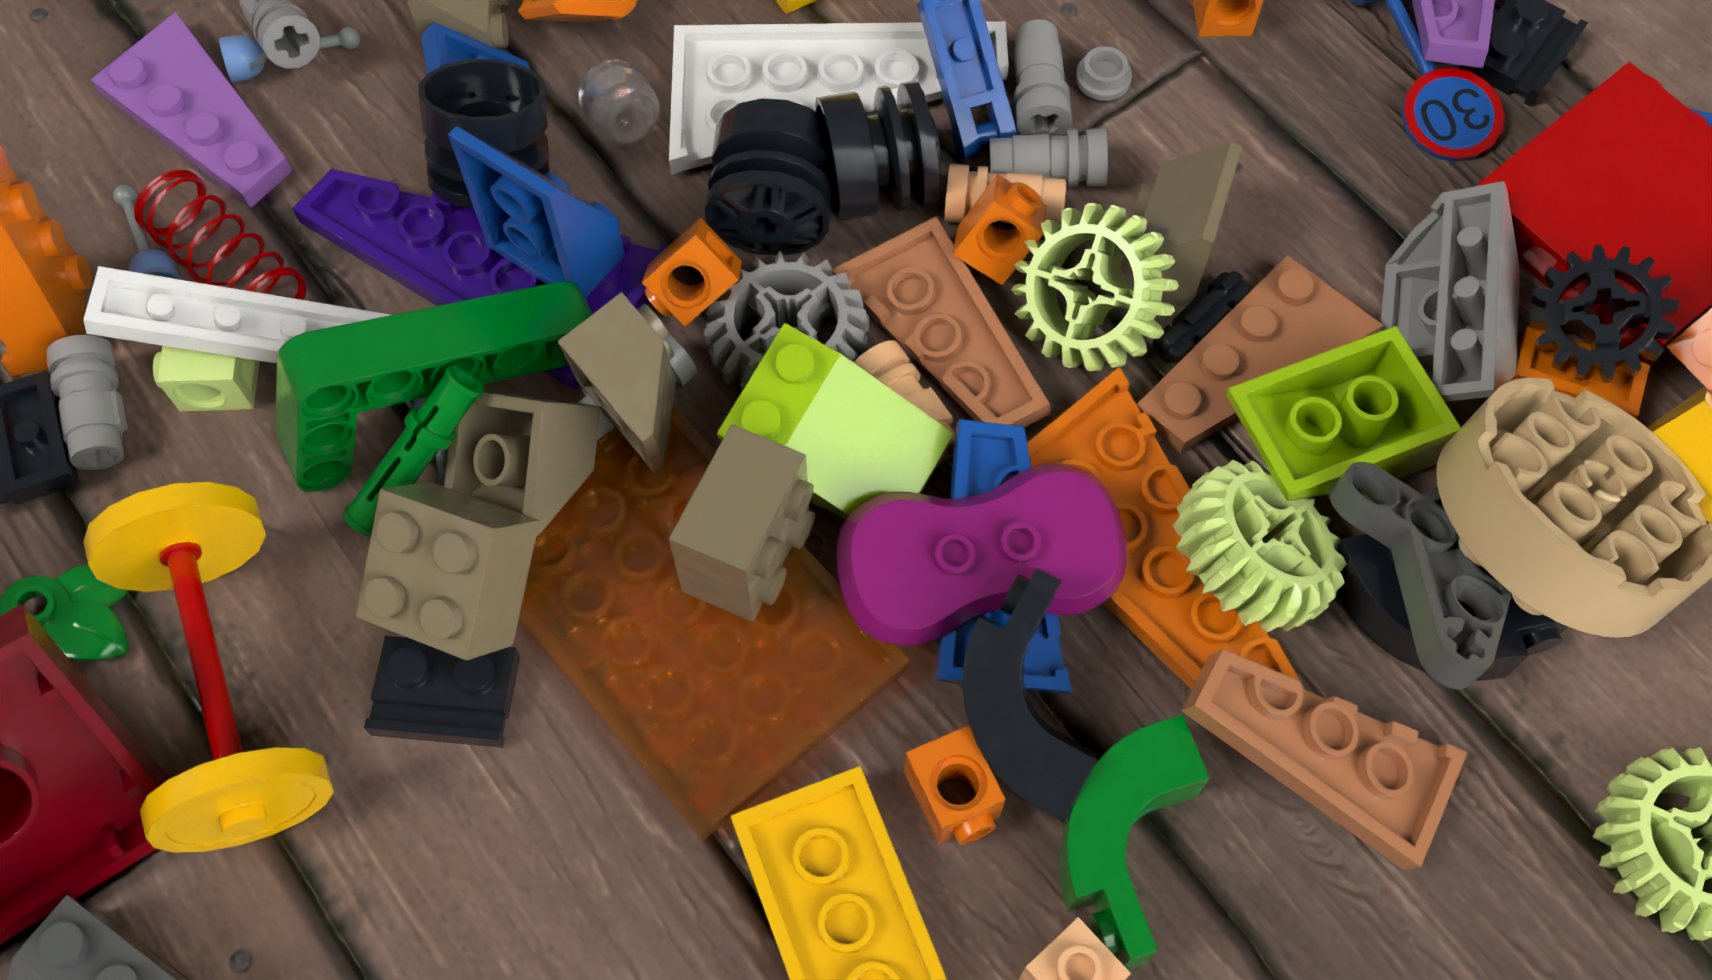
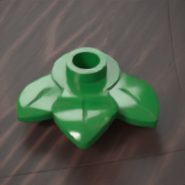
(75, 613)

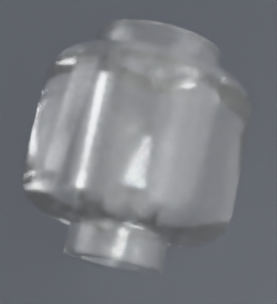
(618, 101)

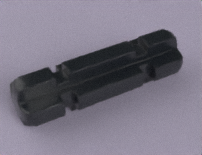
(1200, 316)

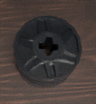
(491, 101)
(887, 149)
(771, 177)

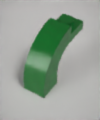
(1130, 780)

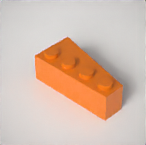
(39, 278)

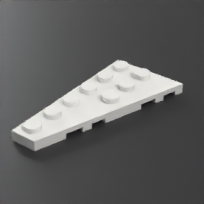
(791, 62)

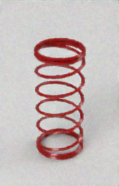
(178, 225)

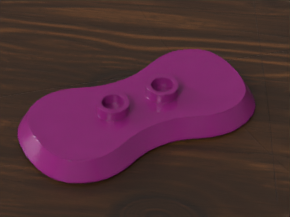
(931, 563)

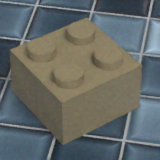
(743, 523)
(446, 569)

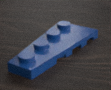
(983, 460)

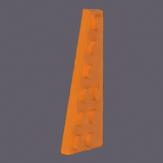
(1157, 595)

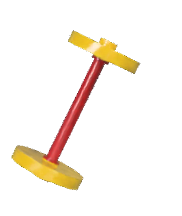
(176, 542)

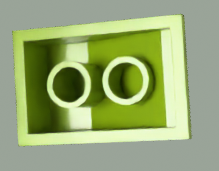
(1342, 409)
(847, 422)

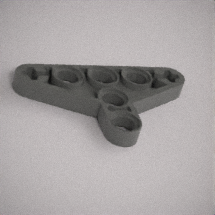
(1429, 572)

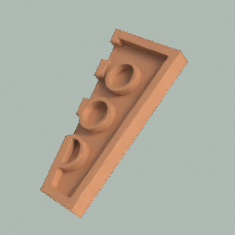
(946, 324)
(1273, 326)
(1346, 764)

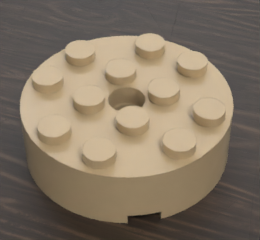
(1575, 509)

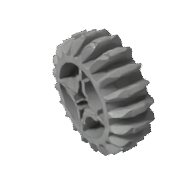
(780, 295)

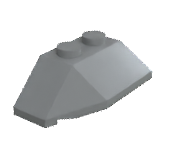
(1458, 292)

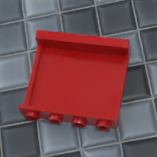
(1618, 174)

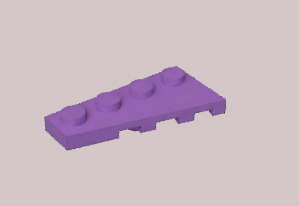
(1454, 30)
(190, 106)

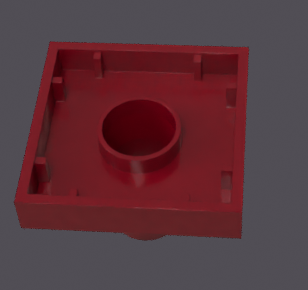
(65, 779)

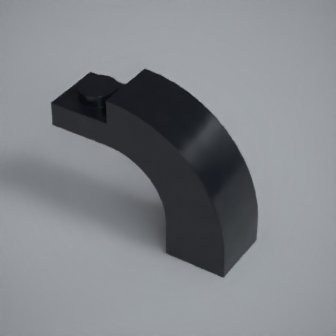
(1378, 608)
(1010, 733)

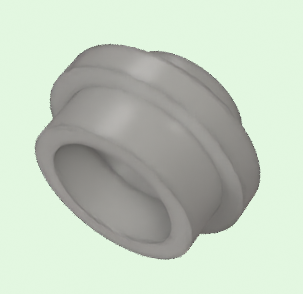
(1104, 74)

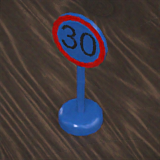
(1446, 109)

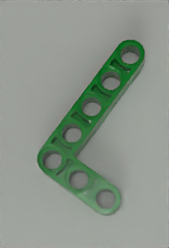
(402, 358)

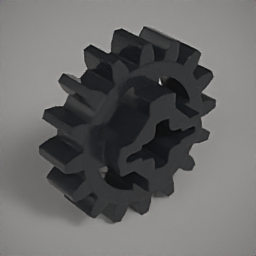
(1628, 308)

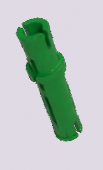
(426, 432)

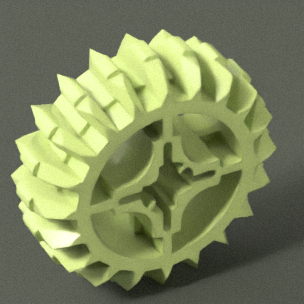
(1104, 266)
(1257, 549)
(1659, 847)

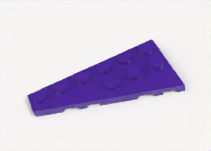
(440, 246)

